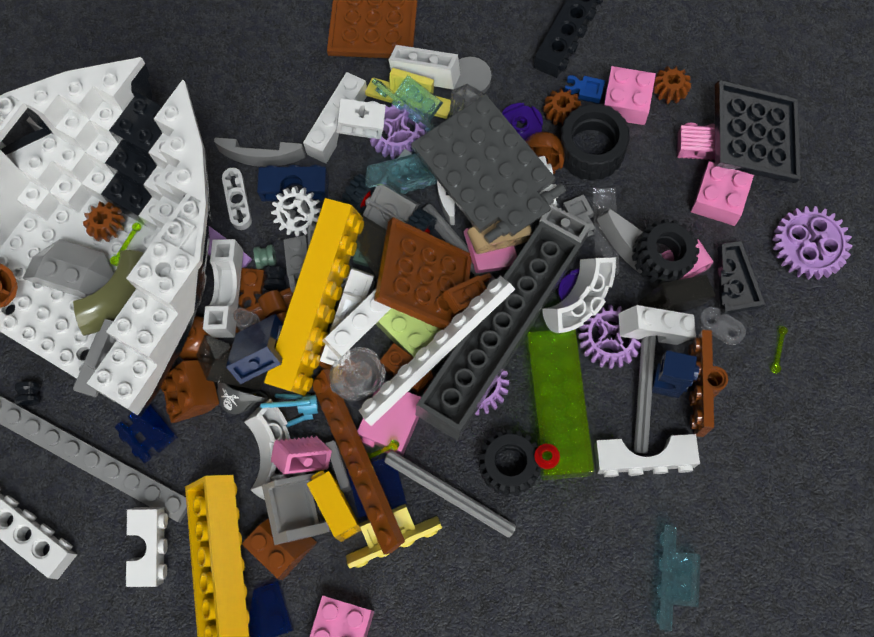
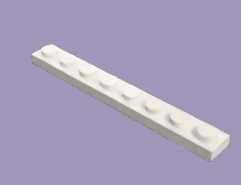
(436, 350)

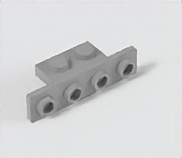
(99, 348)

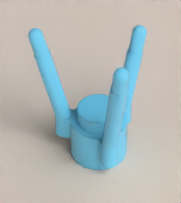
(306, 405)

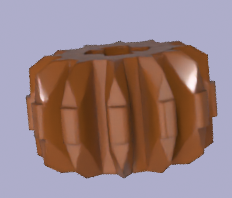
(672, 84)
(556, 101)
(104, 221)

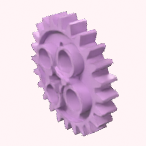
(812, 243)

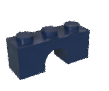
(275, 179)
(674, 374)

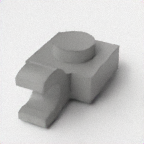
(580, 208)

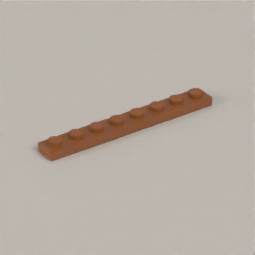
(358, 465)

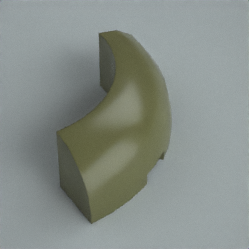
(108, 300)

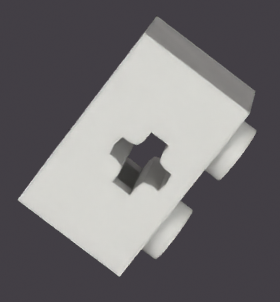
(368, 126)

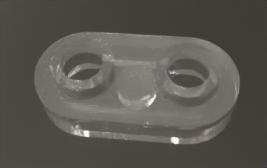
(722, 325)

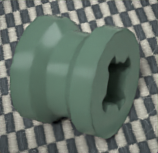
(264, 256)

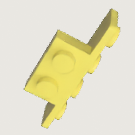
(396, 78)
(409, 531)

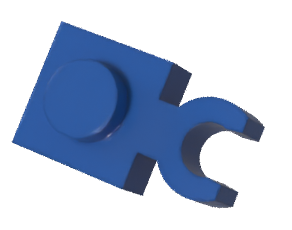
(589, 89)

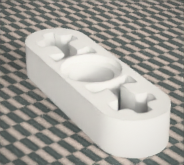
(230, 192)

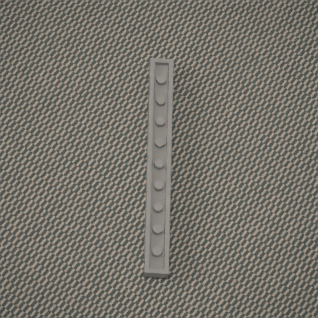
(92, 460)

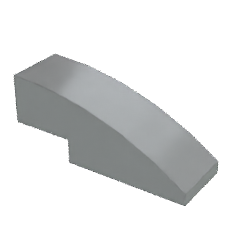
(620, 235)

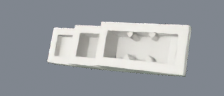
(353, 294)

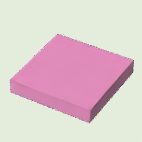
(491, 261)

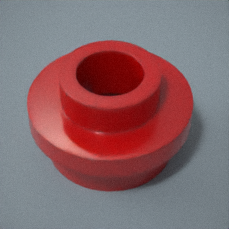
(547, 464)

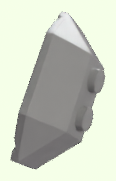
(70, 269)

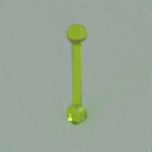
(135, 228)
(776, 368)
(393, 445)

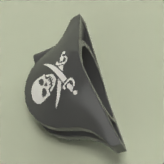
(237, 398)

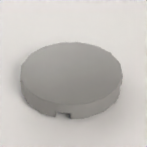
(475, 73)

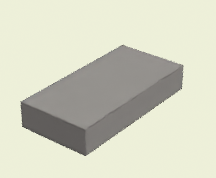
(339, 467)

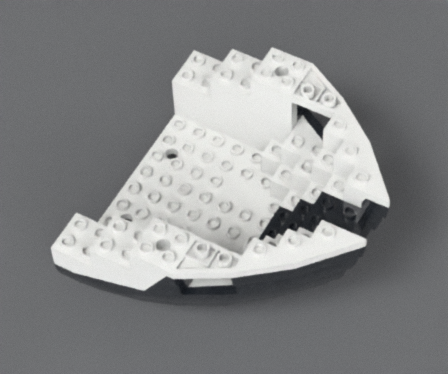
(121, 148)

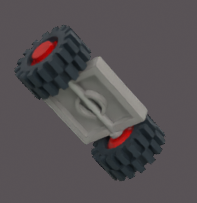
(383, 203)

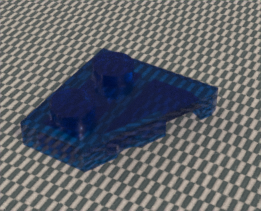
(269, 612)

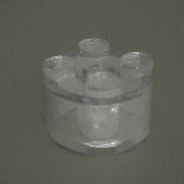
(357, 374)

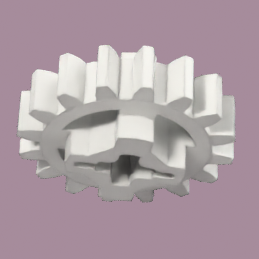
(287, 208)

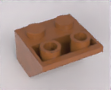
(188, 392)

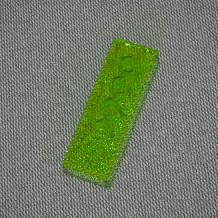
(560, 402)

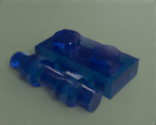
(152, 427)

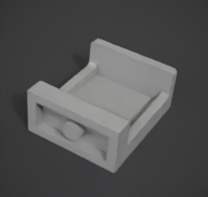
(292, 508)

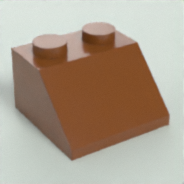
(278, 558)

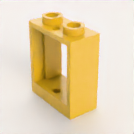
(333, 505)

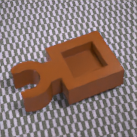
(250, 285)

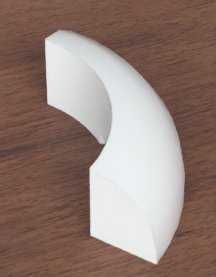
(585, 298)
(267, 427)

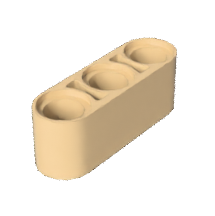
(481, 246)

